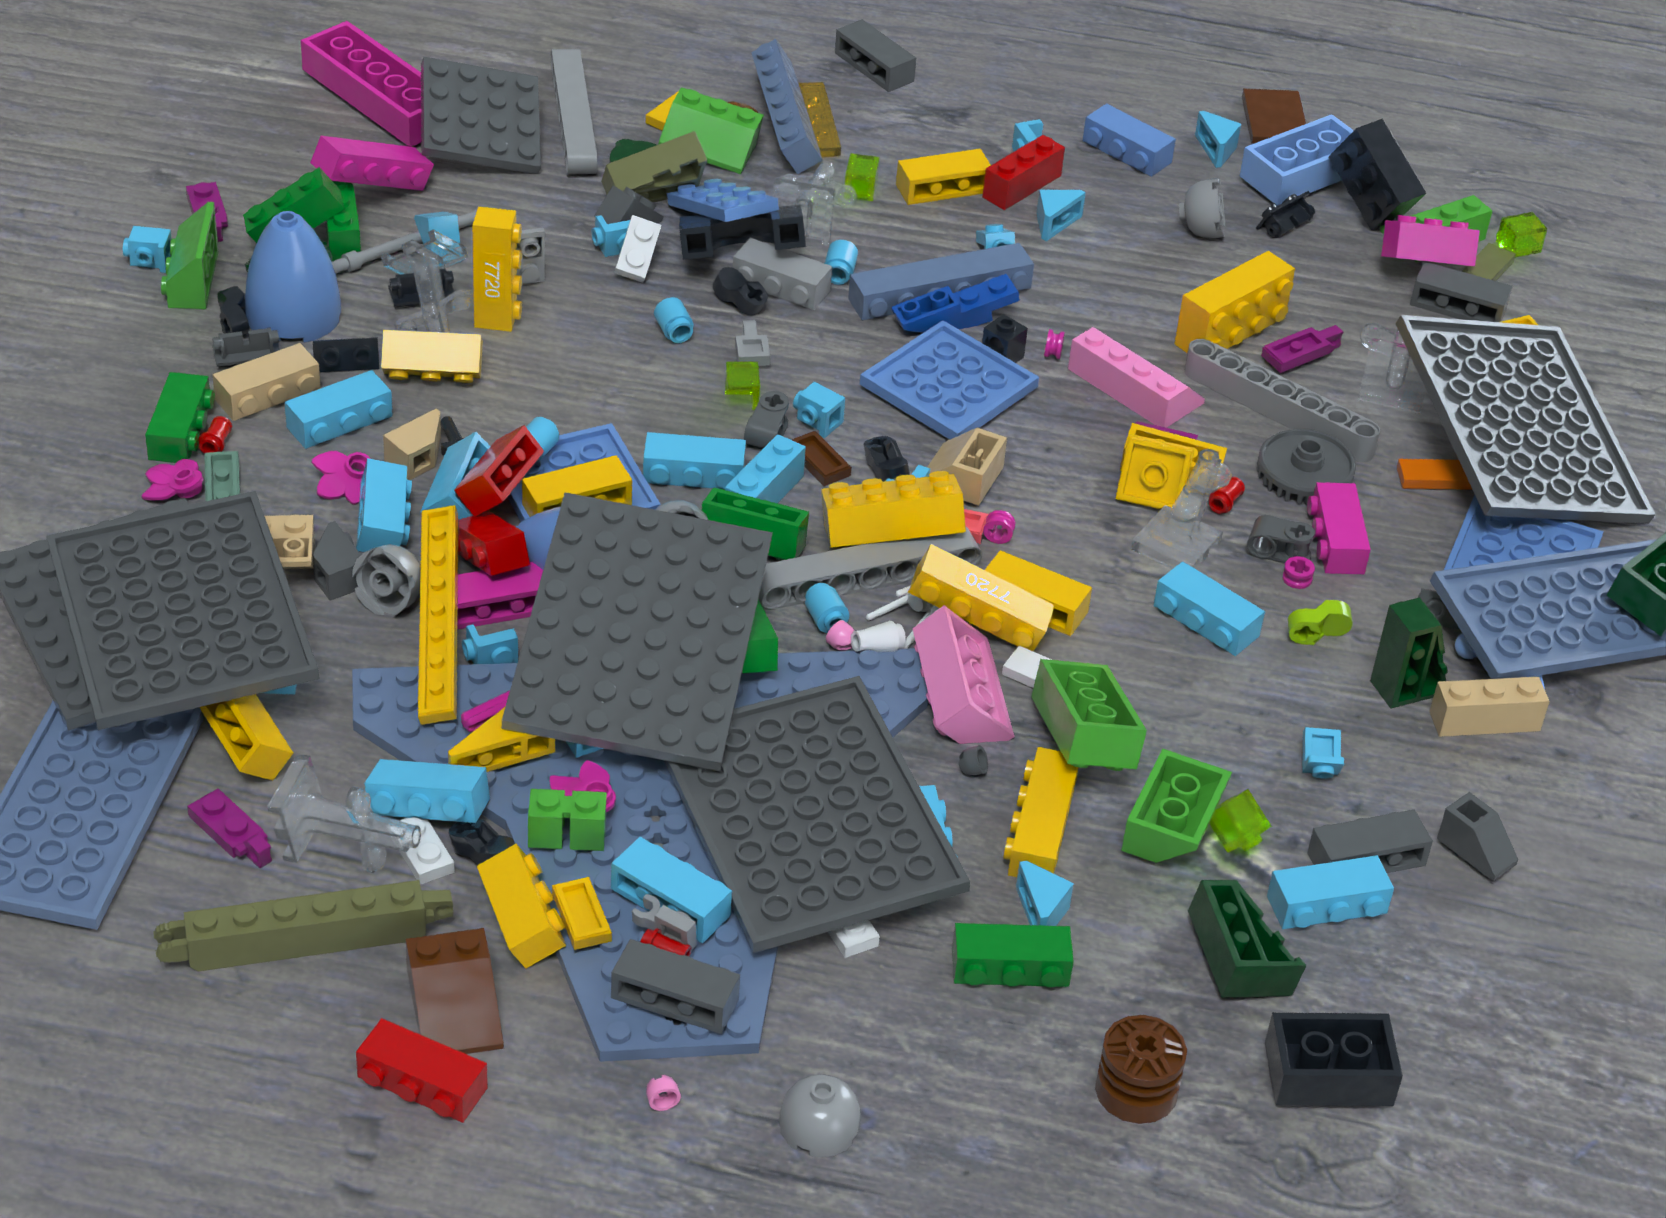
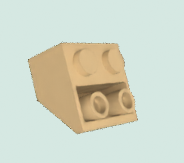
(974, 460)
(293, 539)

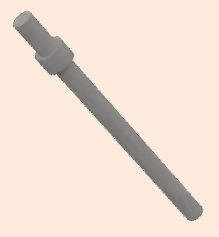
(354, 260)

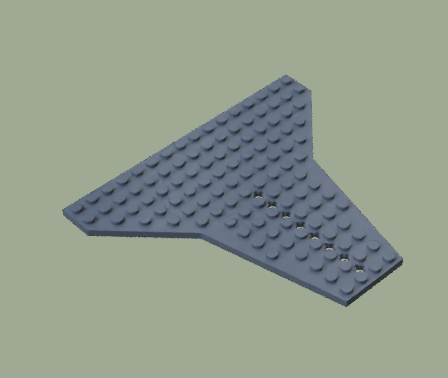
(388, 716)

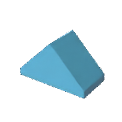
(1217, 136)
(1058, 210)
(442, 222)
(1043, 894)

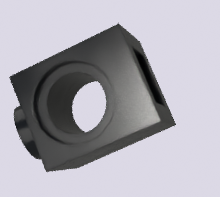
(1006, 337)

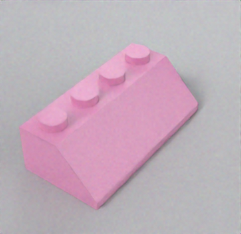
(1131, 379)
(961, 680)

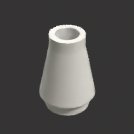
(879, 638)

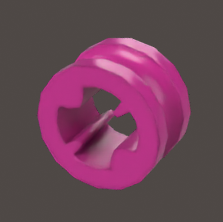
(1054, 344)
(1001, 535)
(1304, 577)

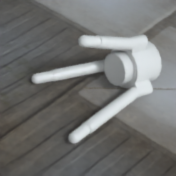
(916, 604)

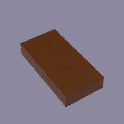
(822, 459)

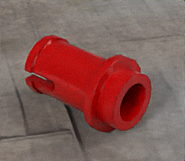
(214, 437)
(1223, 499)
(663, 942)

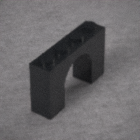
(703, 234)

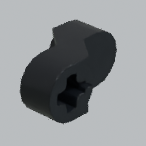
(733, 287)
(233, 310)
(885, 458)
(478, 840)

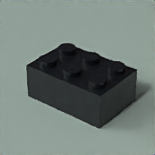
(1377, 174)
(1333, 1059)

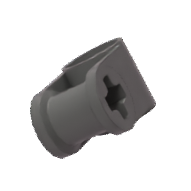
(767, 419)
(1278, 538)

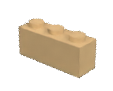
(266, 381)
(1489, 706)

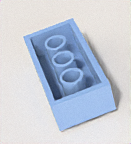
(1295, 159)

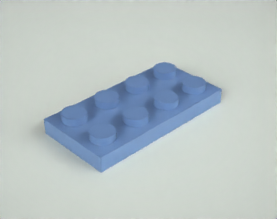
(722, 200)

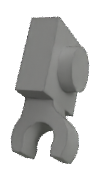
(751, 346)
(672, 923)

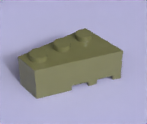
(659, 168)

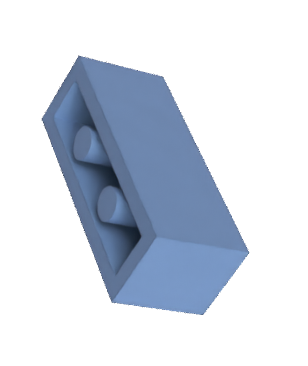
(1129, 140)

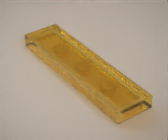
(821, 118)

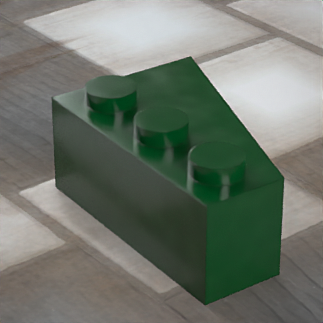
(1409, 654)
(1239, 945)

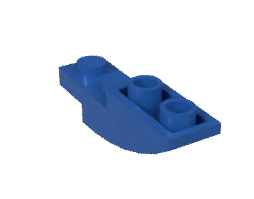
(960, 309)

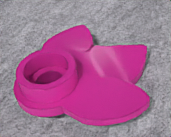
(339, 476)
(169, 480)
(591, 778)

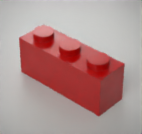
(1023, 172)
(499, 470)
(492, 543)
(421, 1070)

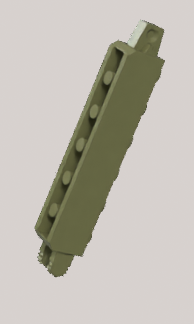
(301, 925)

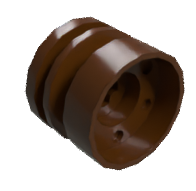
(1140, 1069)

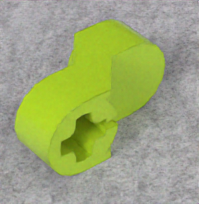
(1328, 619)

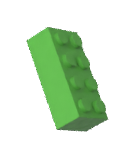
(1088, 715)

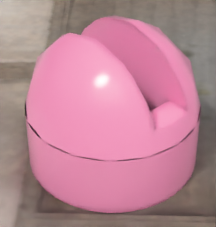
(840, 636)
(666, 1100)

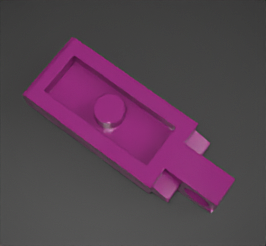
(205, 192)
(1301, 347)
(231, 827)

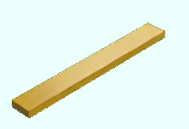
(438, 616)

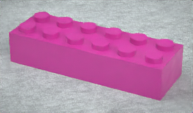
(367, 78)

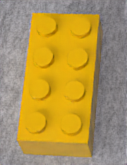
(1236, 303)
(893, 509)

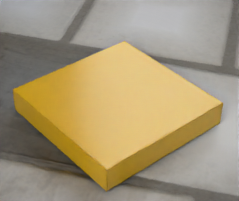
(1153, 471)

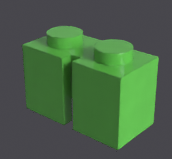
(548, 815)

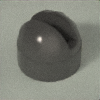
(973, 761)

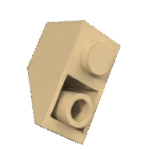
(415, 444)

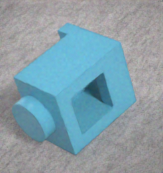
(148, 247)
(820, 408)

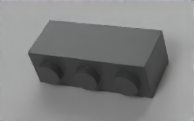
(875, 55)
(1460, 294)
(1395, 837)
(675, 986)

